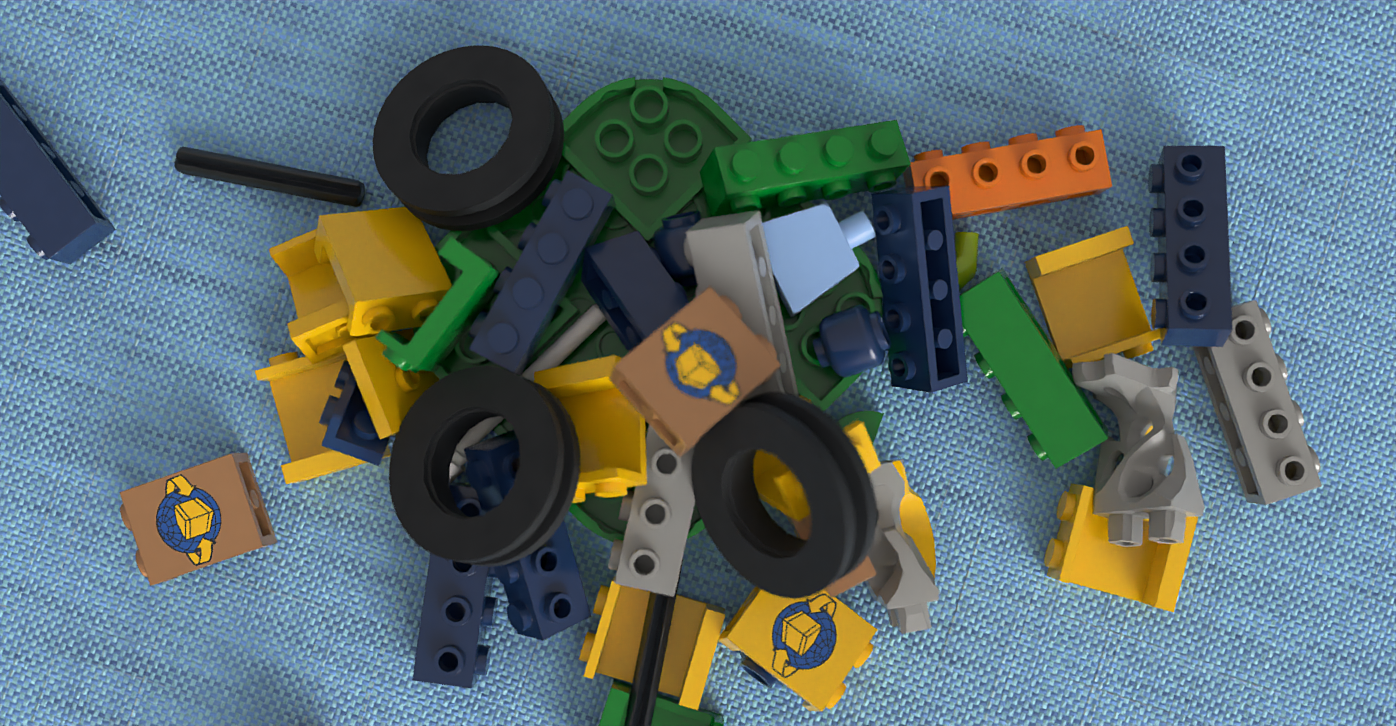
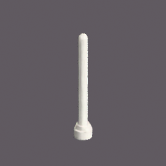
(549, 359)

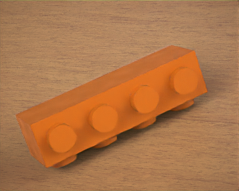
(1016, 174)

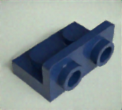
(349, 422)

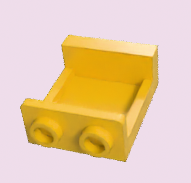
(382, 267)

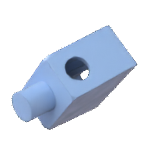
(813, 252)

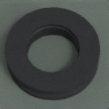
(433, 94)
(826, 468)
(542, 485)

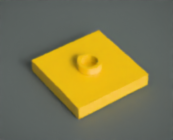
(383, 385)

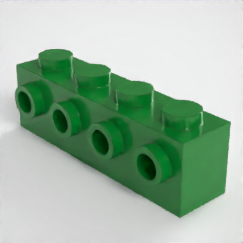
(804, 168)
(1029, 370)

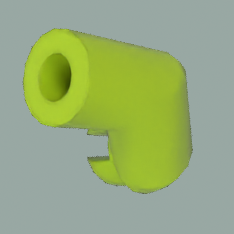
(966, 256)

